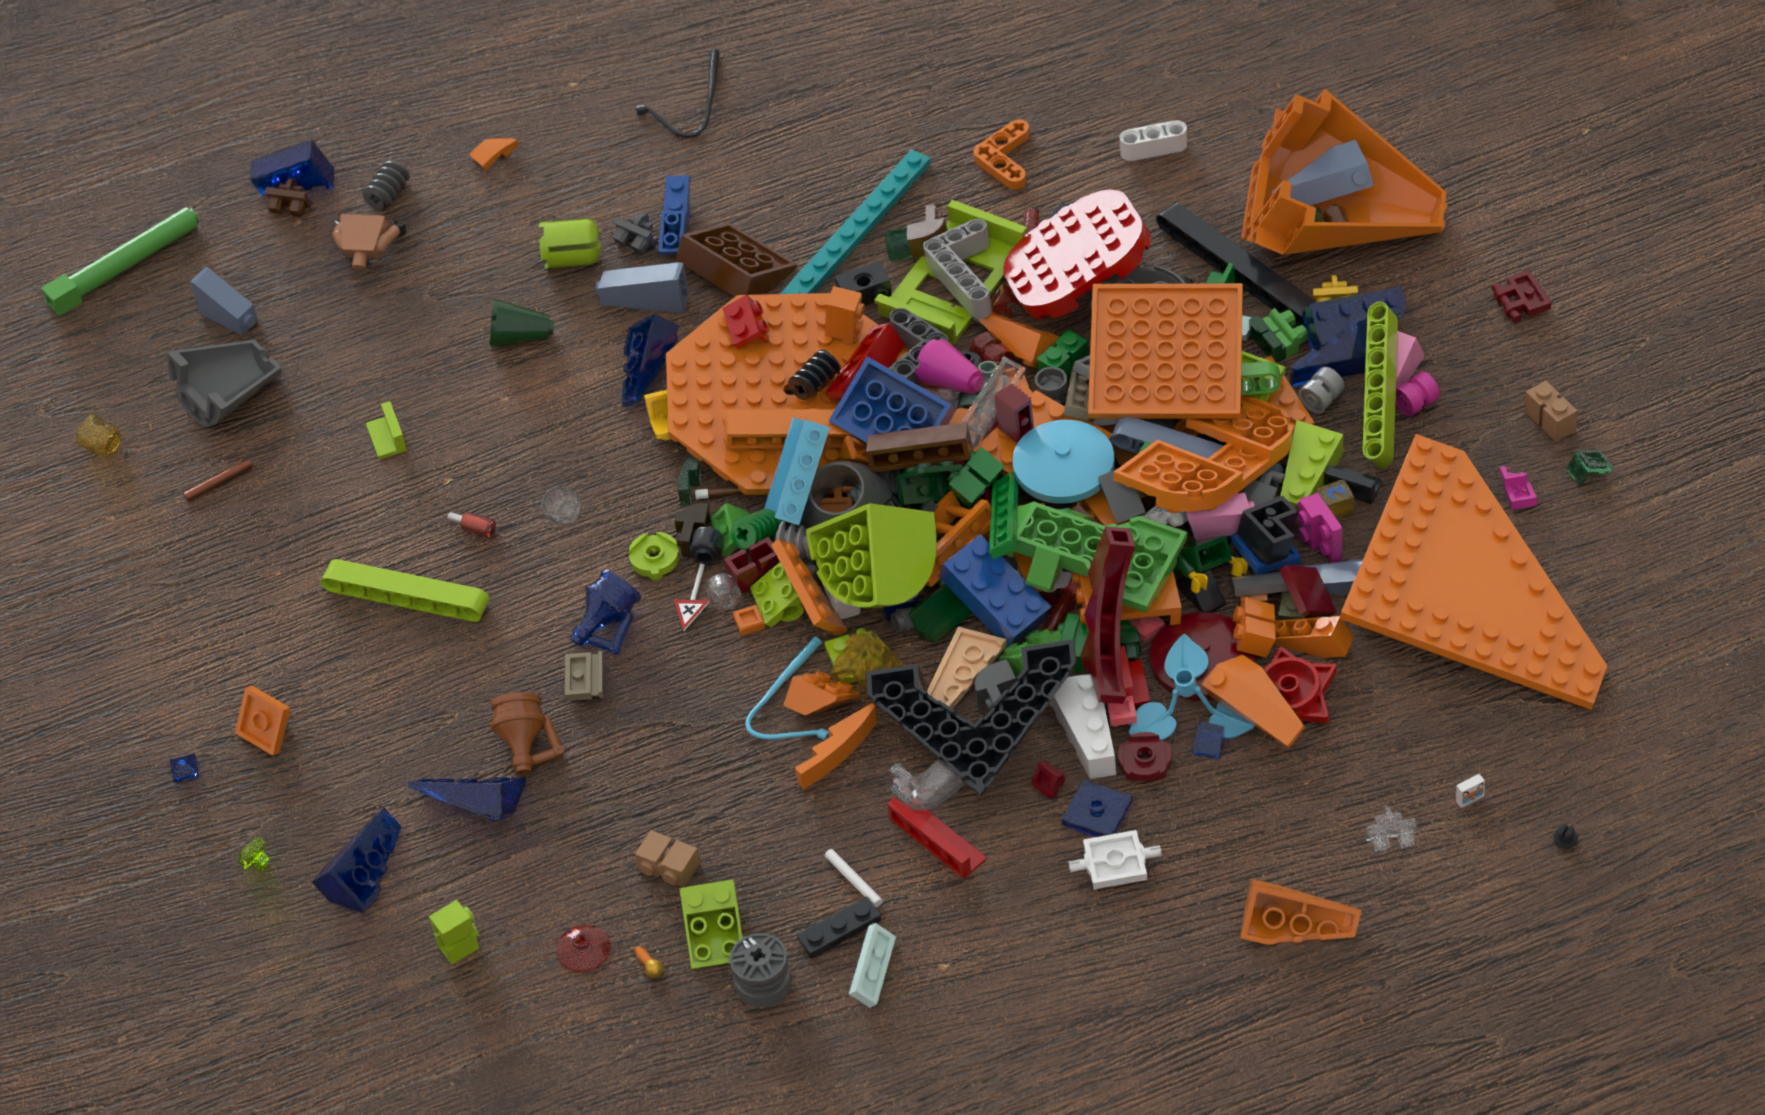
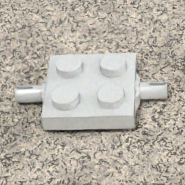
(1115, 859)

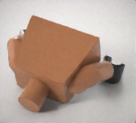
(365, 237)

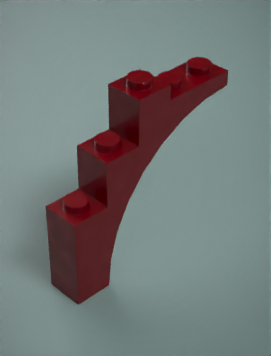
(1103, 614)

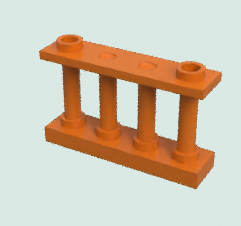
(956, 537)

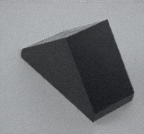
(1206, 600)

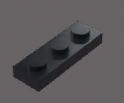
(838, 927)

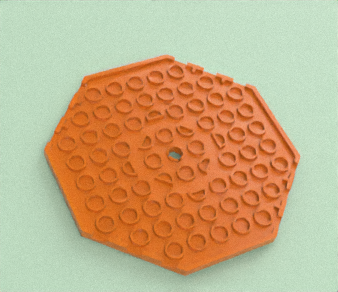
(713, 376)

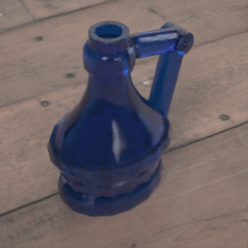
(607, 602)

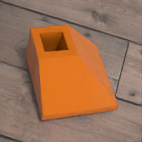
(817, 693)

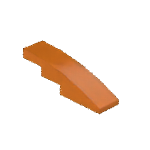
(843, 740)

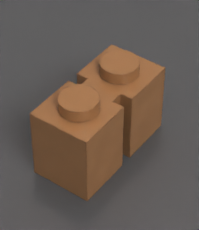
(1551, 411)
(673, 864)

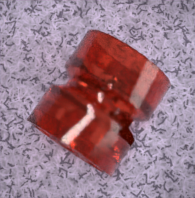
(991, 348)

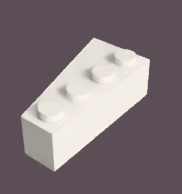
(1085, 725)

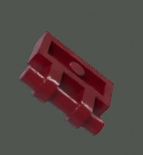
(1527, 292)

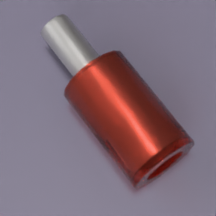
(474, 523)

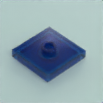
(1096, 809)

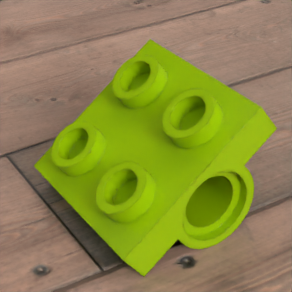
(777, 597)

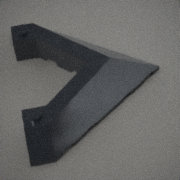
(982, 748)

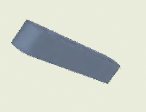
(1132, 433)

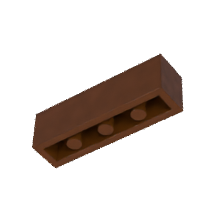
(919, 446)

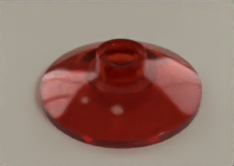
(584, 956)

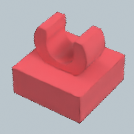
(1122, 713)

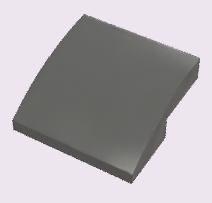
(1258, 584)

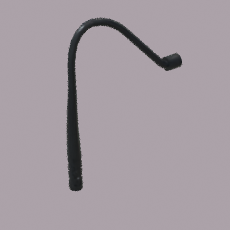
(713, 69)

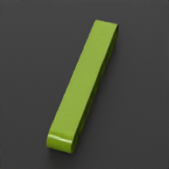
(1384, 394)
(405, 590)

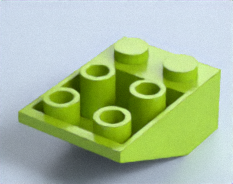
(711, 922)

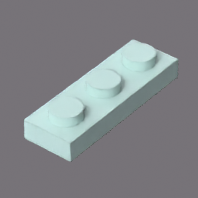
(872, 965)

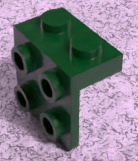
(924, 482)

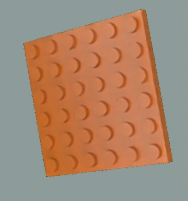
(1166, 351)

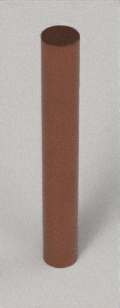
(218, 479)

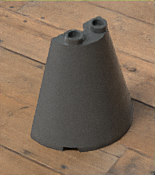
(220, 377)

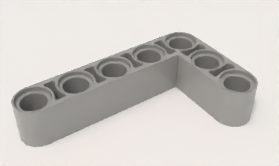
(945, 257)

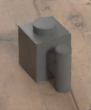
(1263, 491)

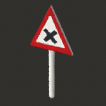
(690, 609)

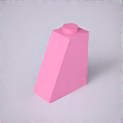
(1408, 357)
(1221, 520)

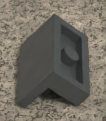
(1122, 500)

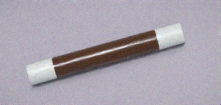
(717, 492)

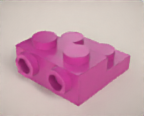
(1319, 527)

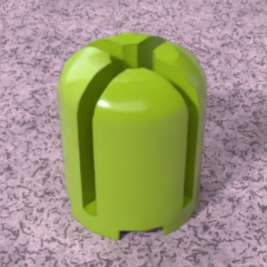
(570, 243)

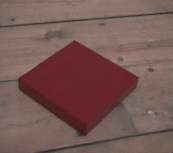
(1307, 591)

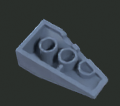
(1332, 175)
(1338, 576)

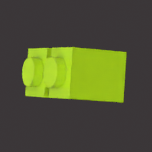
(455, 931)

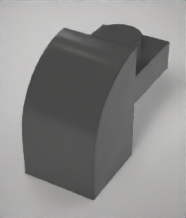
(993, 682)

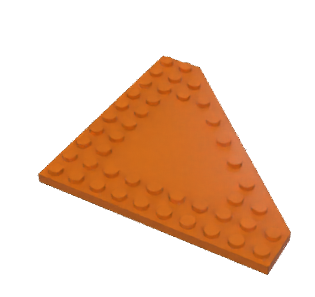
(1465, 584)

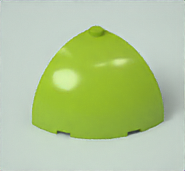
(874, 554)

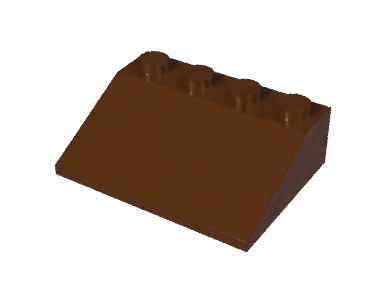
(733, 260)

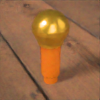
(652, 967)

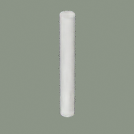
(853, 877)

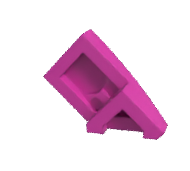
(1517, 489)

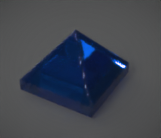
(184, 767)

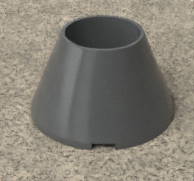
(843, 473)

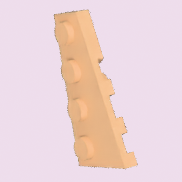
(962, 662)

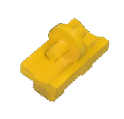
(1334, 290)

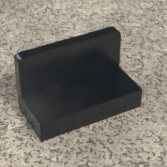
(1361, 485)

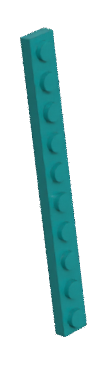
(859, 224)

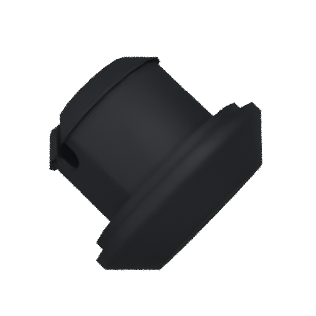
(1565, 837)

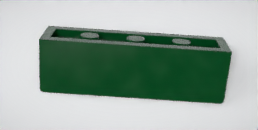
(938, 614)

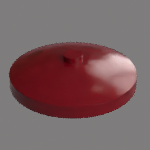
(1207, 630)

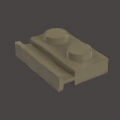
(584, 676)

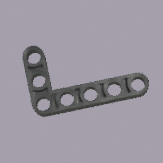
(915, 335)

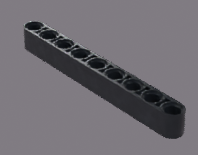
(1220, 251)

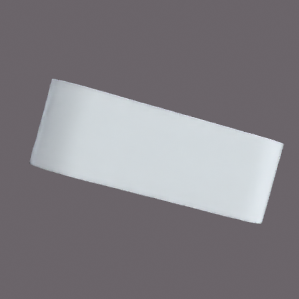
(1153, 140)

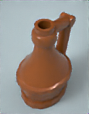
(518, 722)

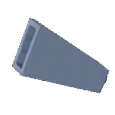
(645, 287)

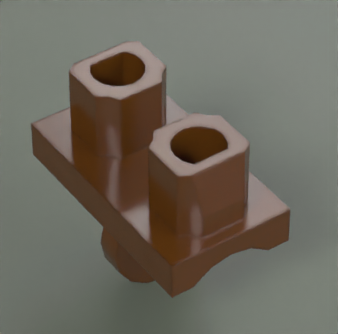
(290, 195)

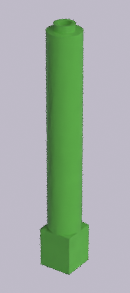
(67, 291)

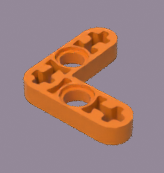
(1013, 133)

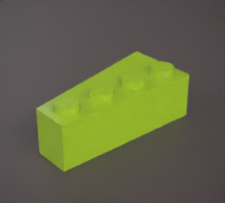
(1309, 456)

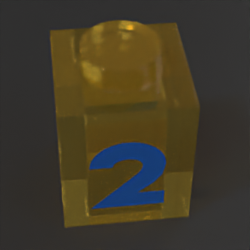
(1337, 498)

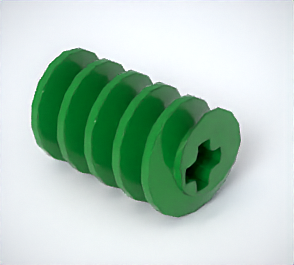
(754, 528)

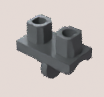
(638, 229)

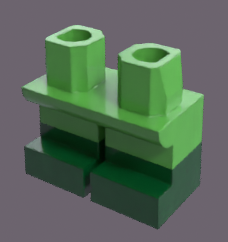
(1276, 336)

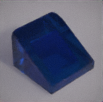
(1209, 739)

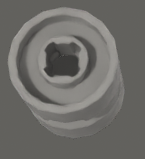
(1321, 390)

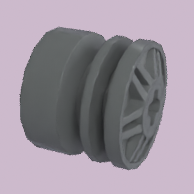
(760, 970)

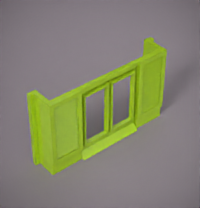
(940, 313)

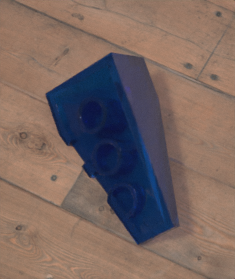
(645, 352)
(488, 797)
(357, 869)

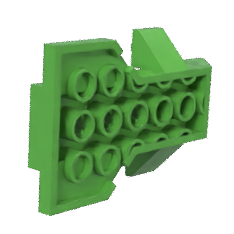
(1070, 542)

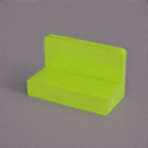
(386, 433)

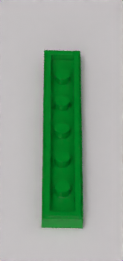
(1003, 515)

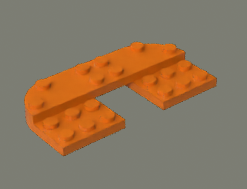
(1199, 483)

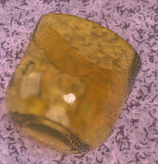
(98, 438)

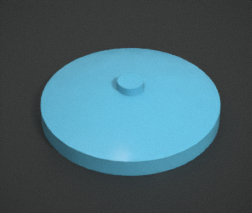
(1062, 461)

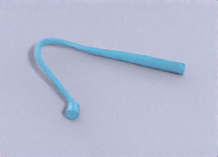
(788, 672)

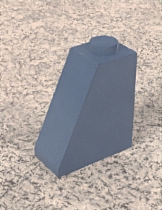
(222, 302)

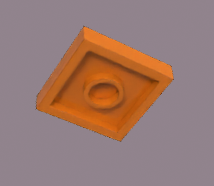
(262, 720)

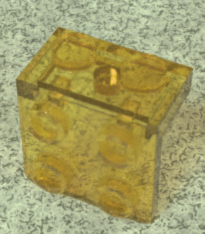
(863, 654)

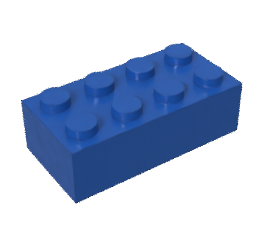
(994, 591)

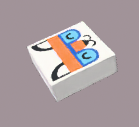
(1470, 790)

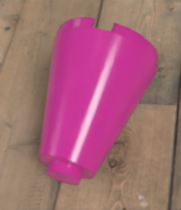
(947, 368)

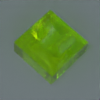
(254, 854)

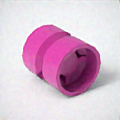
(1418, 392)

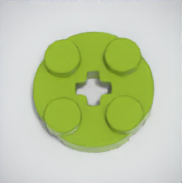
(654, 566)

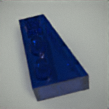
(300, 161)

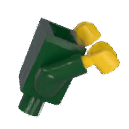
(1205, 554)

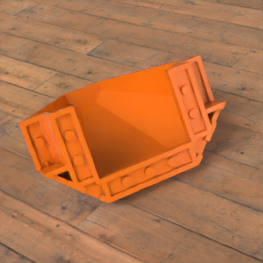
(1397, 206)

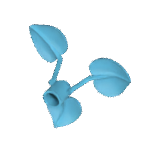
(1183, 665)

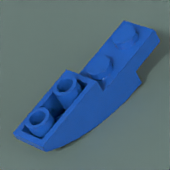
(675, 213)

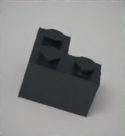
(1269, 529)

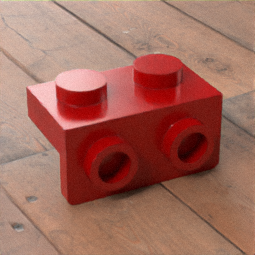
(746, 322)
(1134, 679)

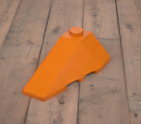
(1020, 337)
(1253, 696)
(1288, 915)

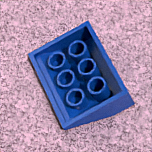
(886, 403)

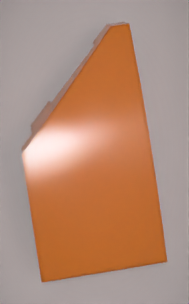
(491, 149)

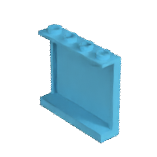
(796, 469)

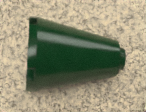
(517, 324)

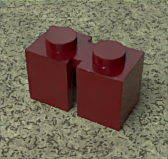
(762, 561)

